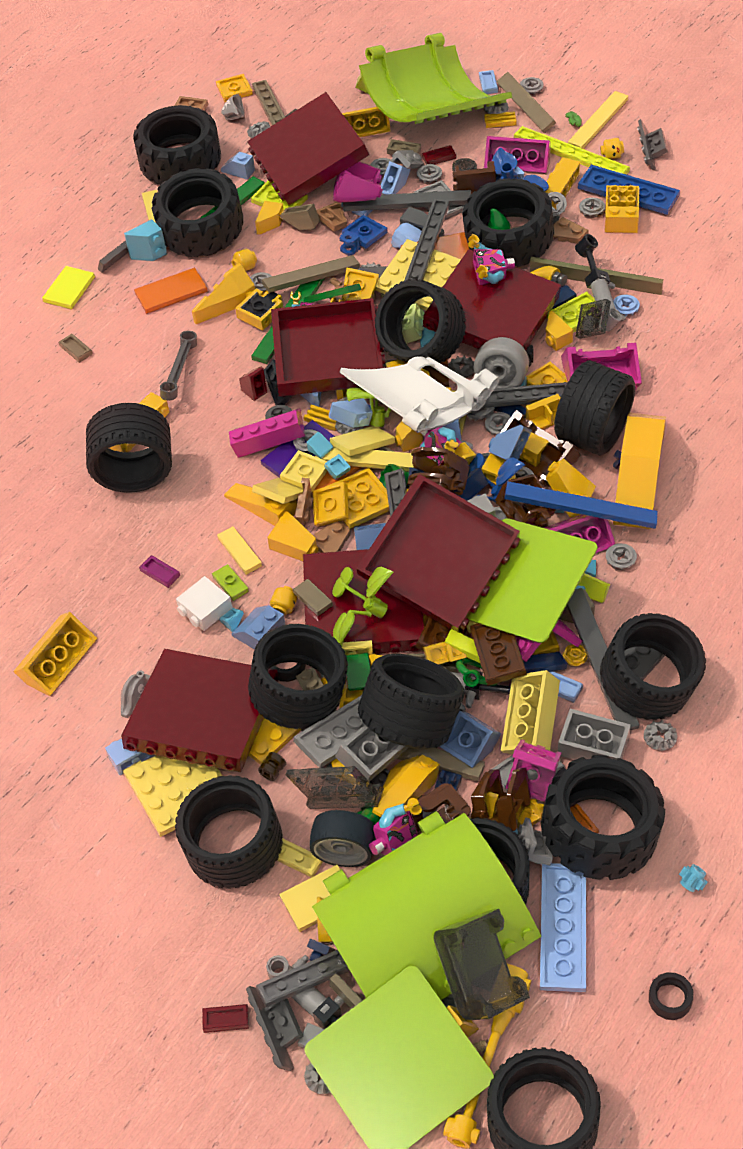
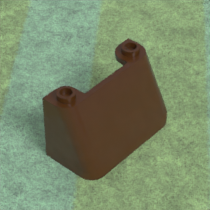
(553, 452)

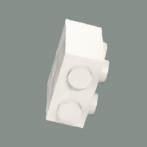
(203, 603)

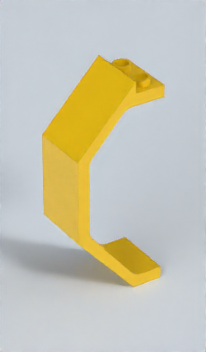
(640, 462)

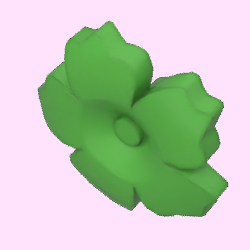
(574, 118)

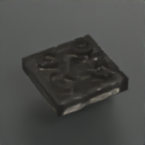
(593, 318)

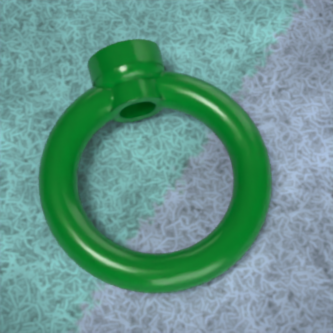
(460, 665)

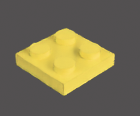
(304, 466)

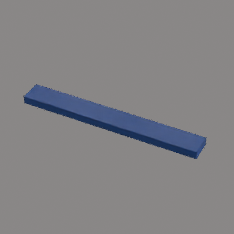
(581, 505)

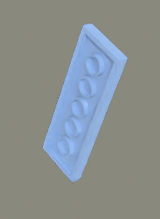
(563, 929)

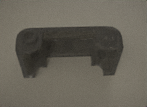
(478, 967)

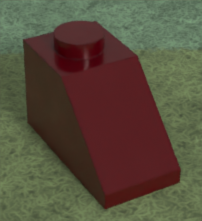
(254, 383)

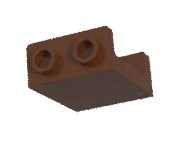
(473, 178)

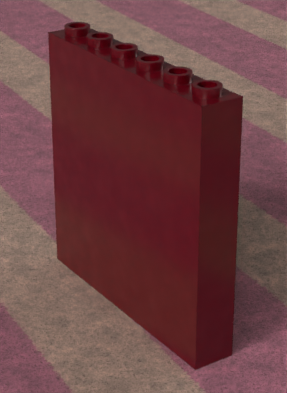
(307, 149)
(504, 309)
(321, 340)
(440, 553)
(392, 633)
(196, 712)

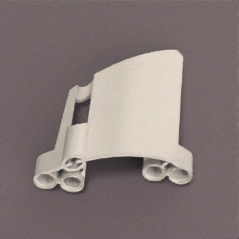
(419, 397)

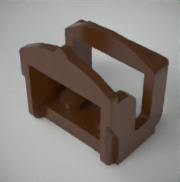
(449, 476)
(514, 510)
(446, 795)
(510, 803)

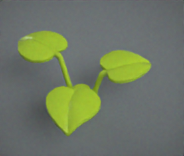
(378, 414)
(372, 604)

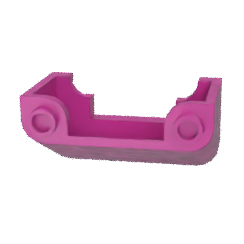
(358, 184)
(619, 359)

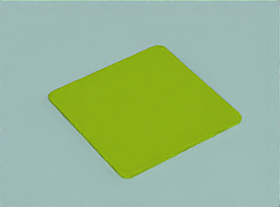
(535, 582)
(398, 1063)

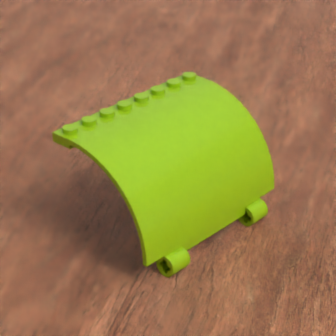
(422, 82)
(395, 905)

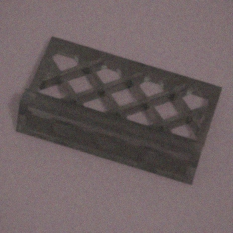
(334, 792)

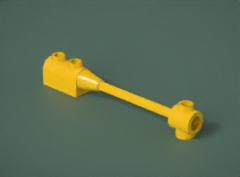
(462, 1128)

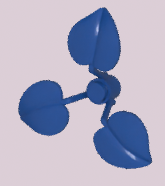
(506, 164)
(505, 472)

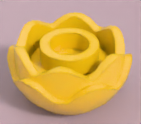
(577, 660)

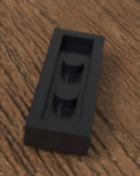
(271, 378)

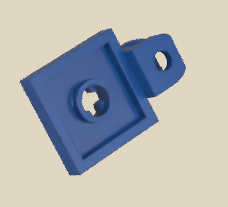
(361, 233)

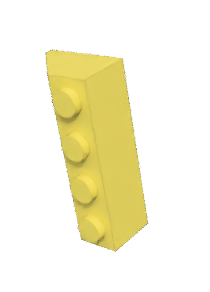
(531, 711)

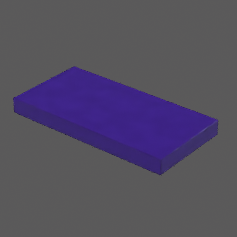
(282, 455)

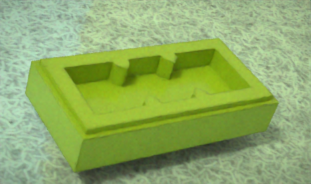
(230, 582)

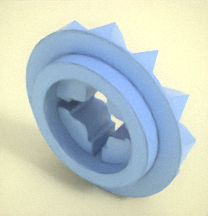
(626, 300)

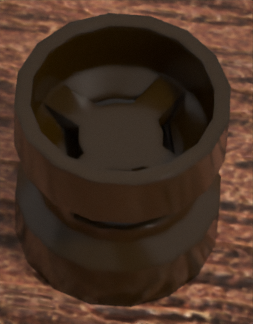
(272, 766)

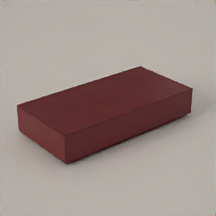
(439, 155)
(225, 1018)

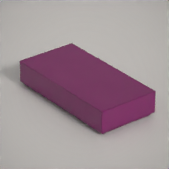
(159, 571)

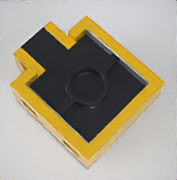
(257, 308)

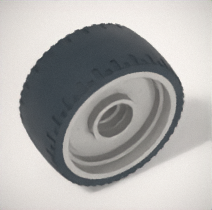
(342, 838)

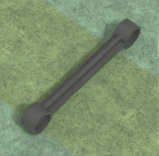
(169, 389)

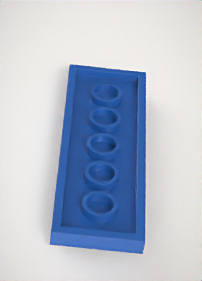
(651, 195)

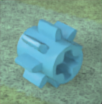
(693, 878)

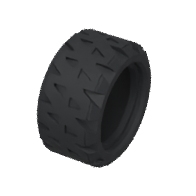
(171, 127)
(195, 189)
(511, 199)
(597, 853)

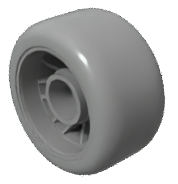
(506, 354)

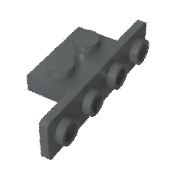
(653, 144)
(278, 1027)

